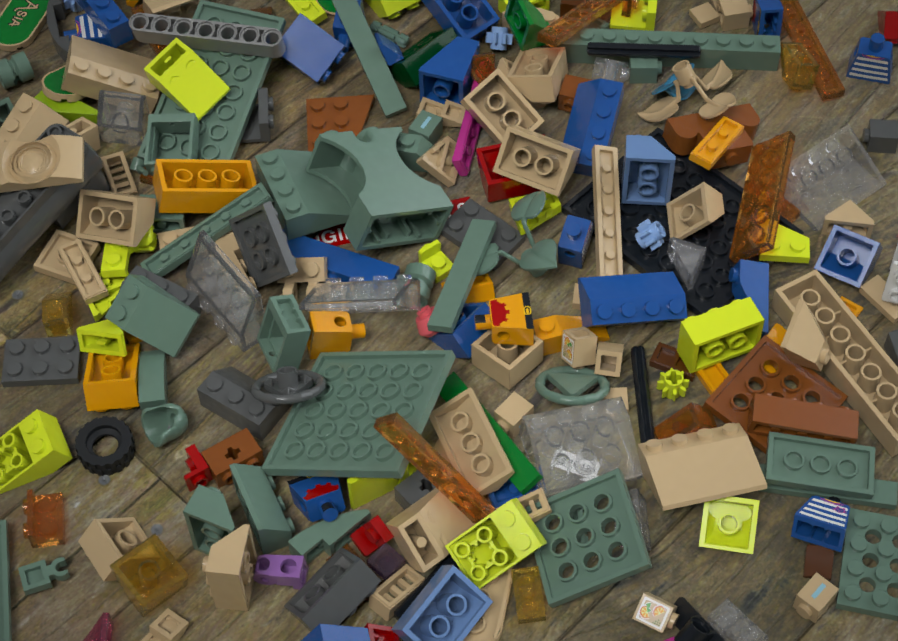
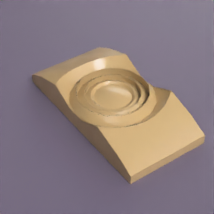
(41, 163)

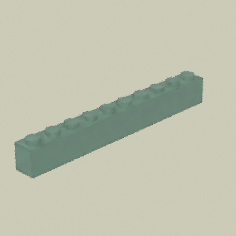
(736, 50)

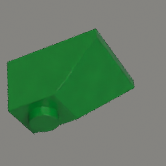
(525, 23)

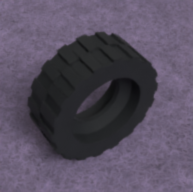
(103, 427)

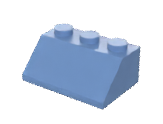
(646, 171)
(443, 609)

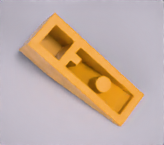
(551, 329)

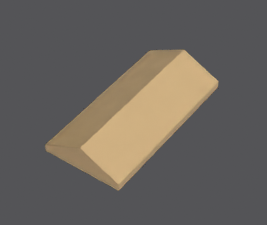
(471, 442)

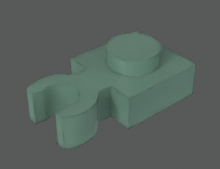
(38, 576)

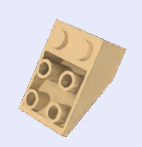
(426, 529)

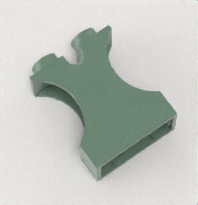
(384, 196)

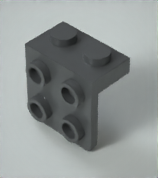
(260, 121)

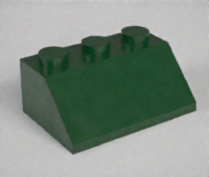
(407, 70)

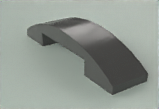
(55, 13)

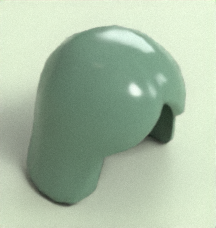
(156, 421)

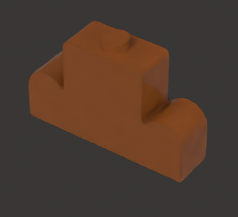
(688, 131)

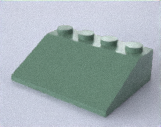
(300, 198)

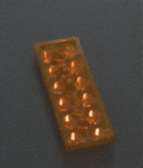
(762, 197)

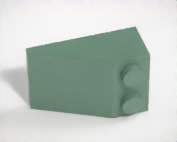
(152, 314)

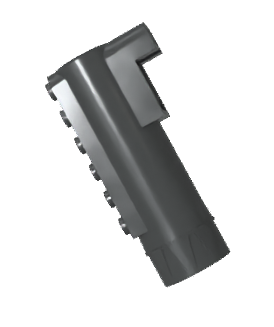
(31, 212)

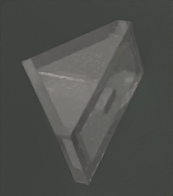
(687, 259)

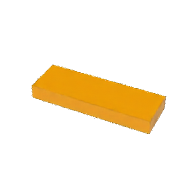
(716, 143)

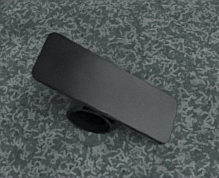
(692, 624)

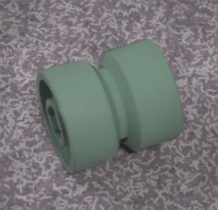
(15, 69)
(426, 276)

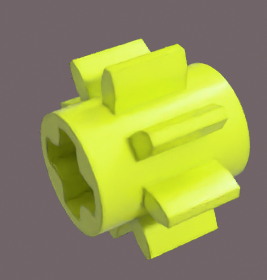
(672, 384)

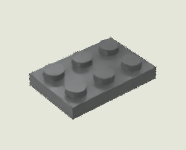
(505, 236)
(41, 361)

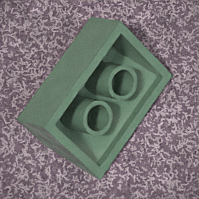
(262, 507)
(207, 518)

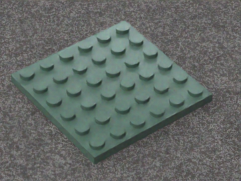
(336, 430)

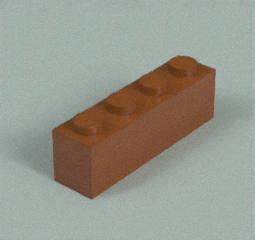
(802, 418)

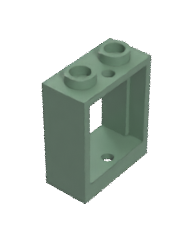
(170, 124)
(283, 332)

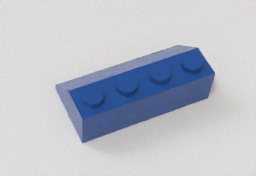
(593, 119)
(631, 299)

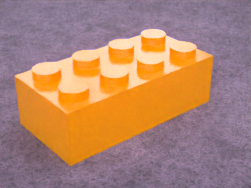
(200, 184)

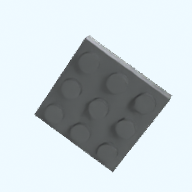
(263, 244)

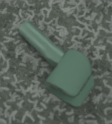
(138, 165)

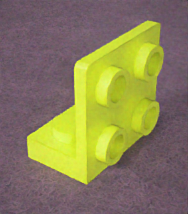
(641, 18)

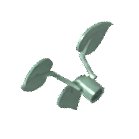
(535, 259)

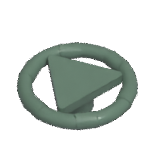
(572, 384)

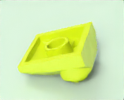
(729, 524)

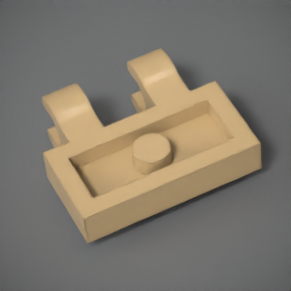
(309, 270)

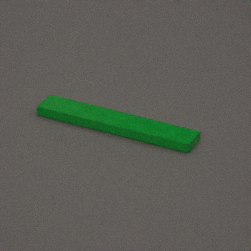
(525, 472)

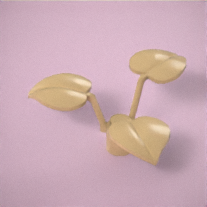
(687, 78)

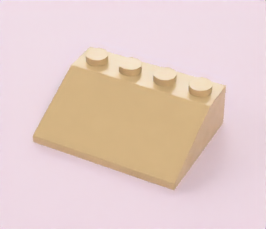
(102, 67)
(700, 466)

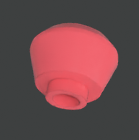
(422, 320)

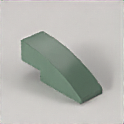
(152, 379)
(327, 535)

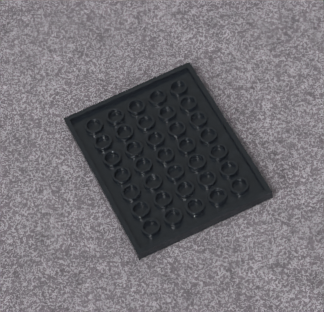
(713, 284)

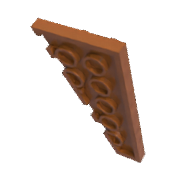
(337, 114)

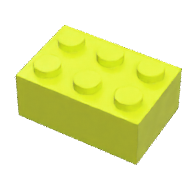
(719, 334)

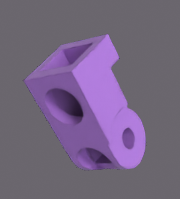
(281, 570)

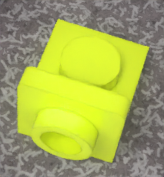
(433, 256)

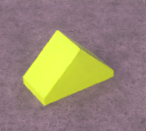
(102, 338)

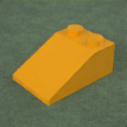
(112, 380)

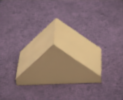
(849, 217)

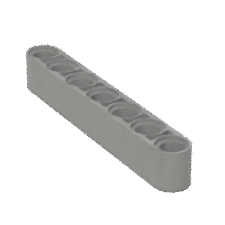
(216, 41)

